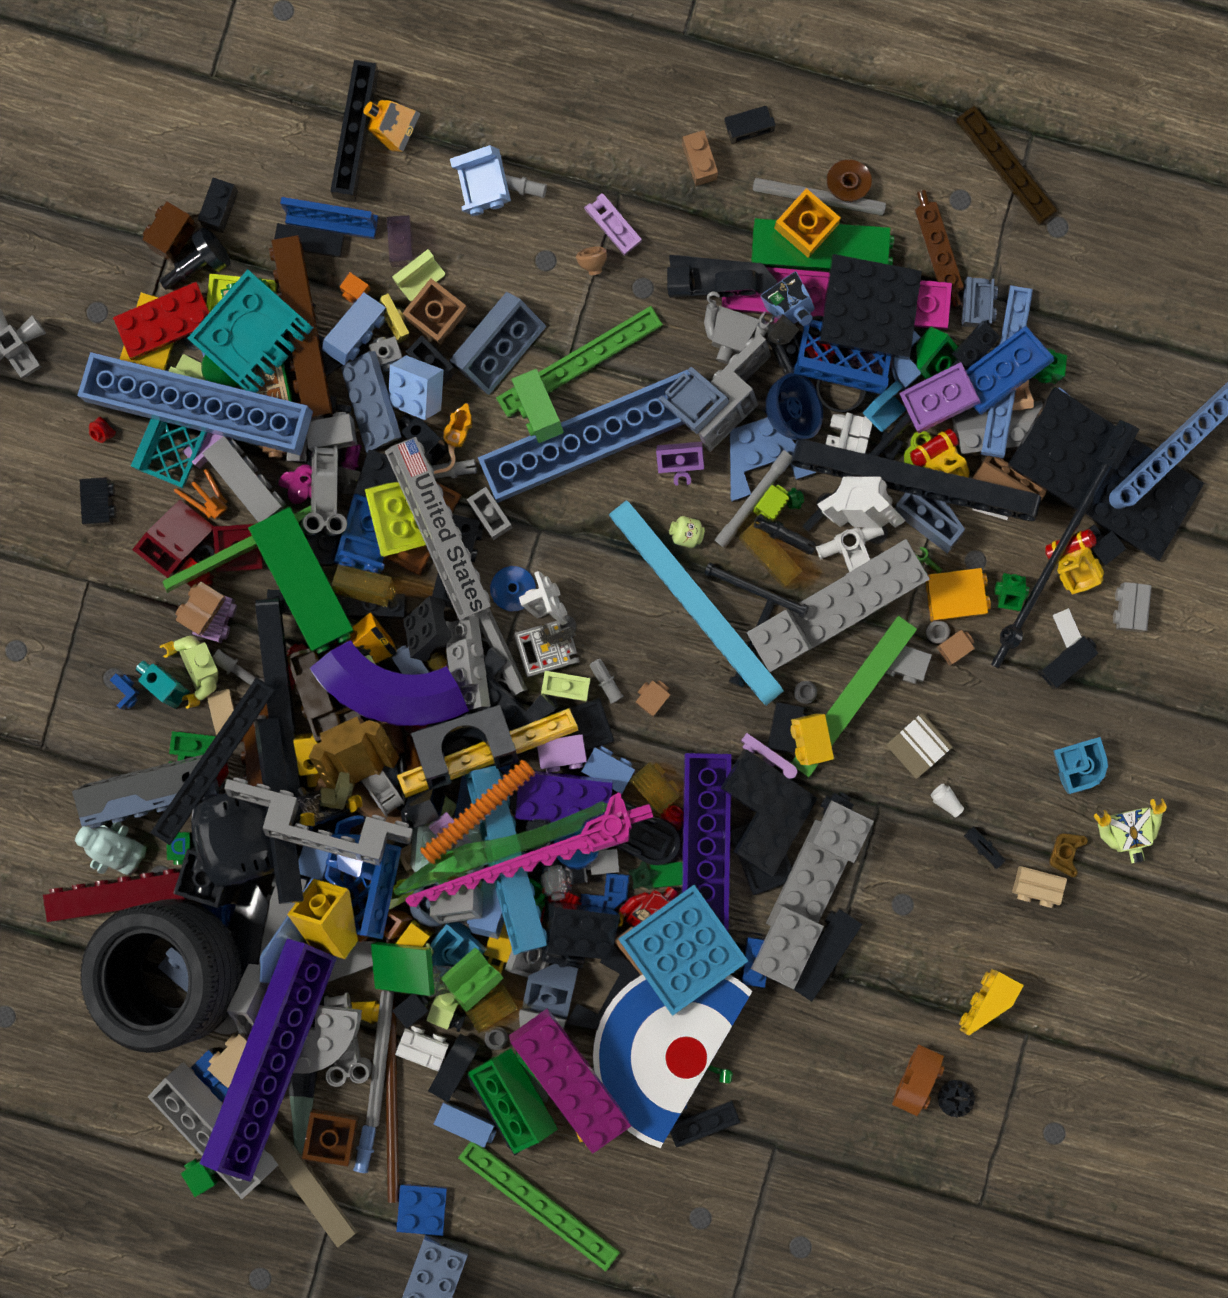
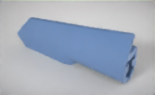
(272, 952)

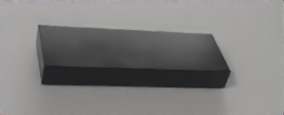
(313, 240)
(704, 1123)

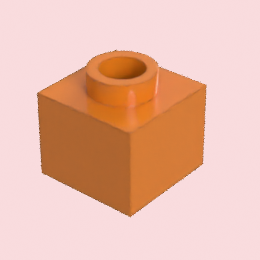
(353, 288)

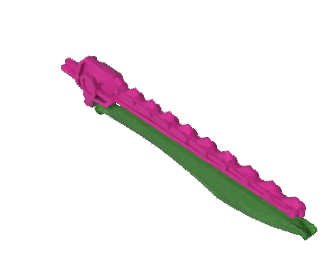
(598, 834)

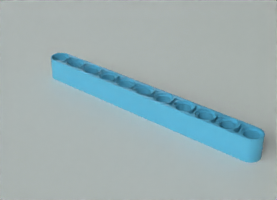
(696, 603)

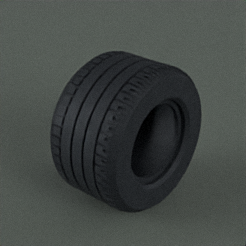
(116, 985)

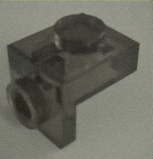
(561, 638)

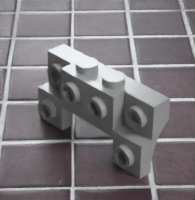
(467, 662)

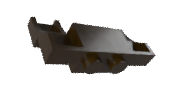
(318, 704)

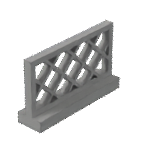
(495, 639)

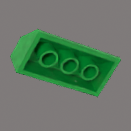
(513, 1101)

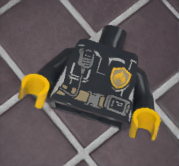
(318, 817)

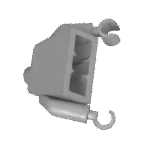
(730, 329)

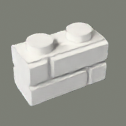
(423, 1048)

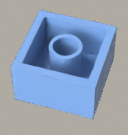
(415, 387)

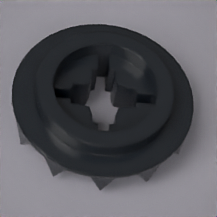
(948, 1090)

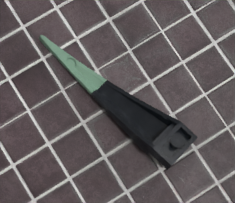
(301, 1100)

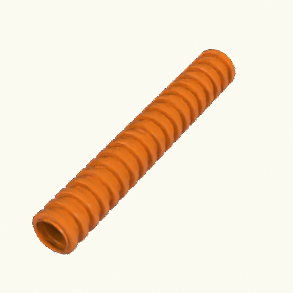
(477, 811)

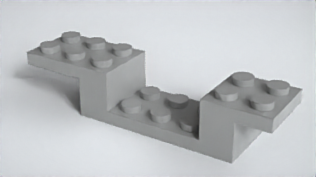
(839, 605)
(282, 814)
(807, 893)

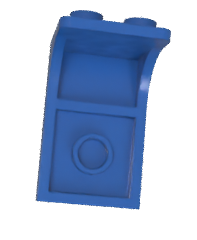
(358, 542)

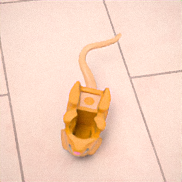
(456, 432)

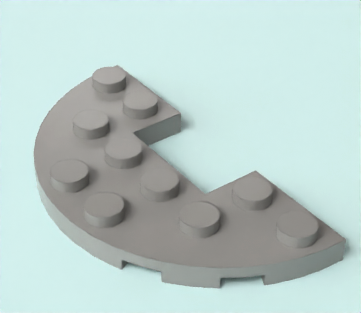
(328, 1039)

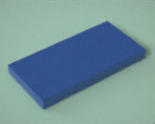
(1007, 368)

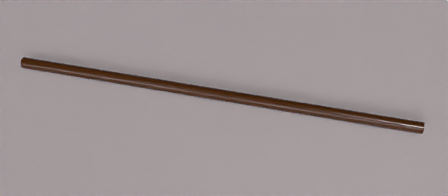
(392, 1108)

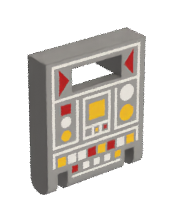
(547, 658)

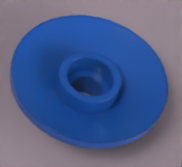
(499, 587)

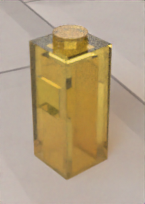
(363, 585)

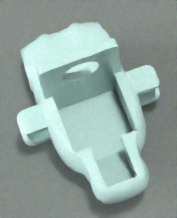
(111, 848)

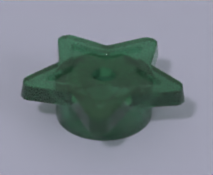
(636, 875)

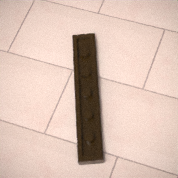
(1006, 165)

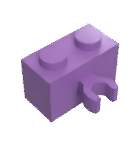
(680, 459)

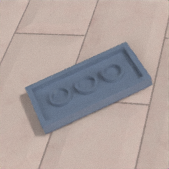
(370, 401)

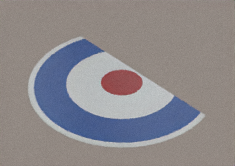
(657, 1058)

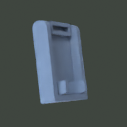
(692, 397)

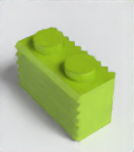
(772, 502)

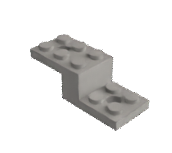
(733, 385)

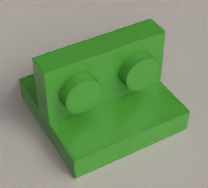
(471, 979)

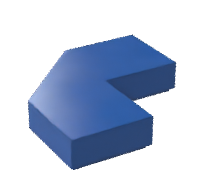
(615, 892)

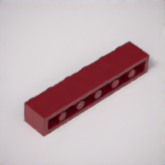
(110, 897)

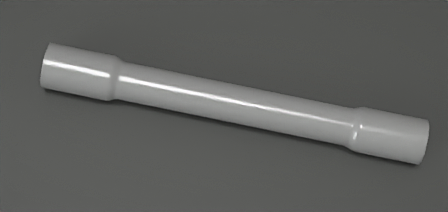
(732, 527)

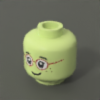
(687, 532)

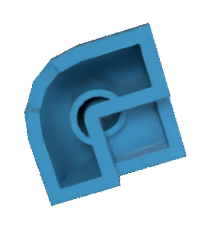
(1081, 765)
(453, 944)

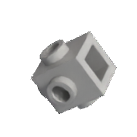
(389, 346)

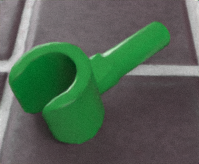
(725, 1074)

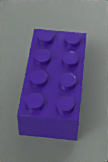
(560, 795)

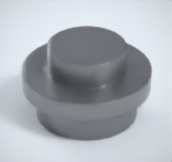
(805, 692)
(496, 1038)

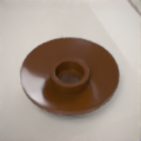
(852, 172)

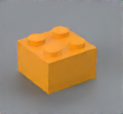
(807, 223)

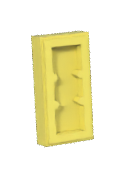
(394, 319)

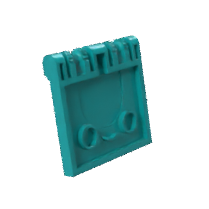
(246, 330)

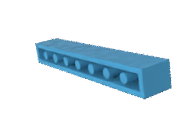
(515, 893)

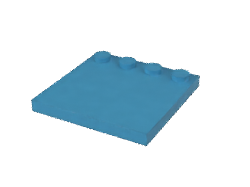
(683, 950)

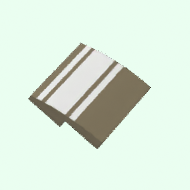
(919, 745)

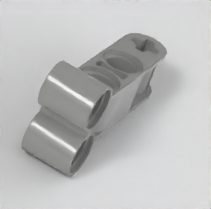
(324, 492)
(383, 792)
(352, 1058)

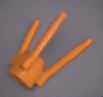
(215, 506)

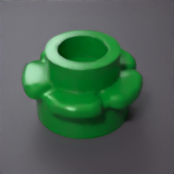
(796, 498)

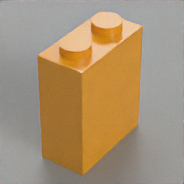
(957, 594)

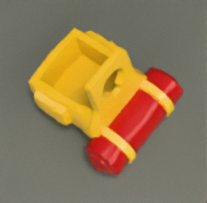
(941, 454)
(1077, 565)

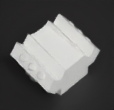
(861, 503)

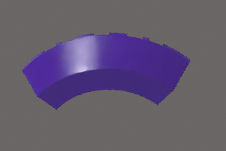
(386, 694)

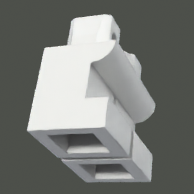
(854, 432)

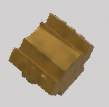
(353, 749)

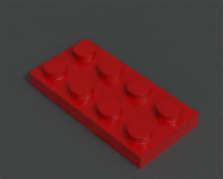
(161, 320)

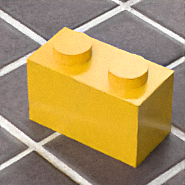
(811, 739)

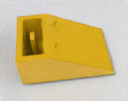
(994, 998)

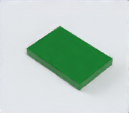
(402, 968)

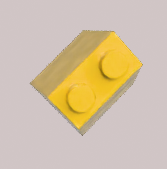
(326, 918)

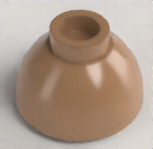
(592, 259)

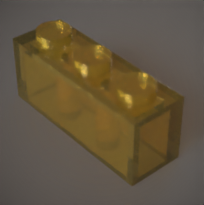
(770, 555)

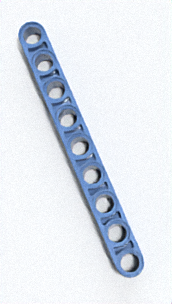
(1176, 445)

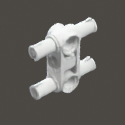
(854, 555)

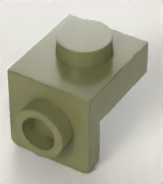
(337, 797)

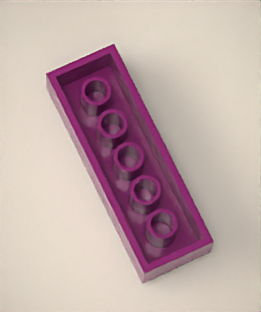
(569, 1080)

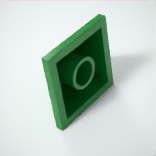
(935, 352)

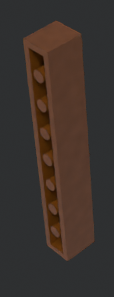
(307, 356)

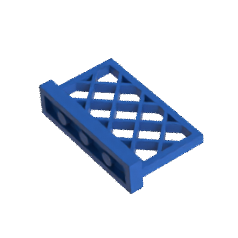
(329, 218)
(839, 374)
(378, 893)

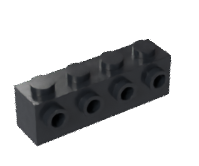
(470, 533)

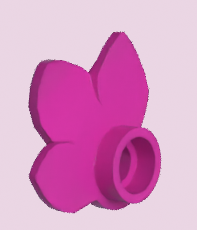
(298, 487)

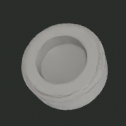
(937, 632)

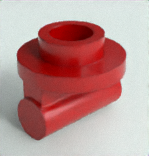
(100, 430)
(673, 815)

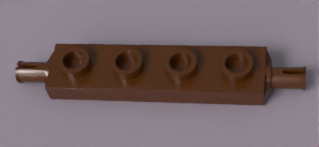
(939, 246)

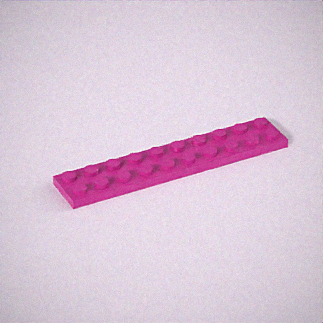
(931, 310)

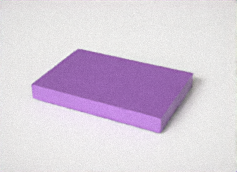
(939, 397)

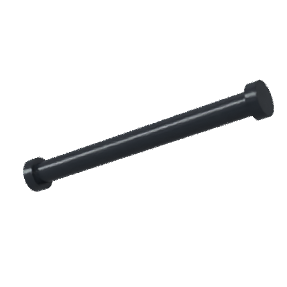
(757, 590)

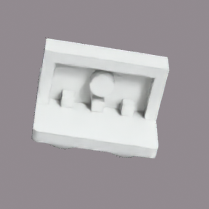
(544, 600)

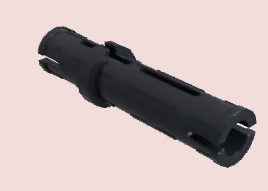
(778, 531)

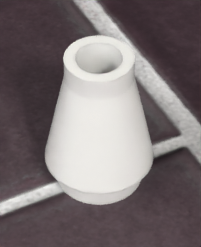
(946, 799)

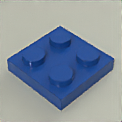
(421, 1209)

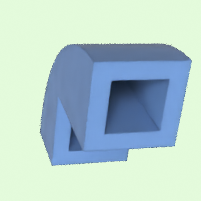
(905, 370)

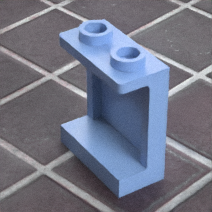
(482, 180)

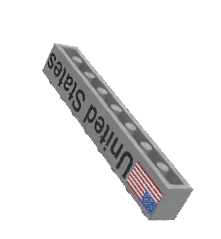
(438, 528)

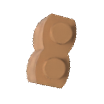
(200, 608)

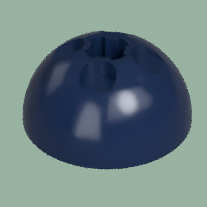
(794, 407)

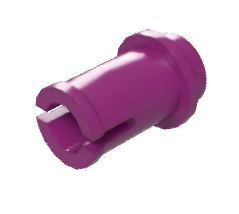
(352, 457)

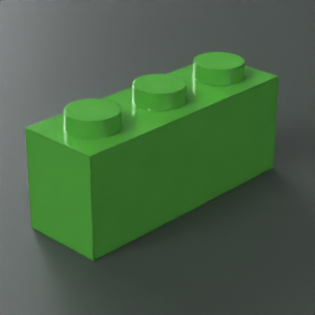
(536, 406)

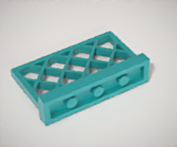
(150, 443)

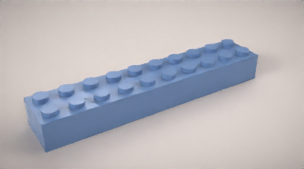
(195, 403)
(584, 441)

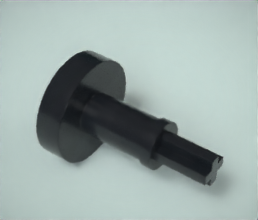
(208, 251)

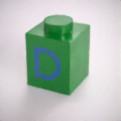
(178, 847)

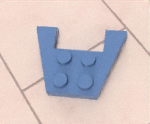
(755, 447)

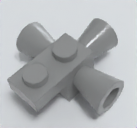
(14, 346)

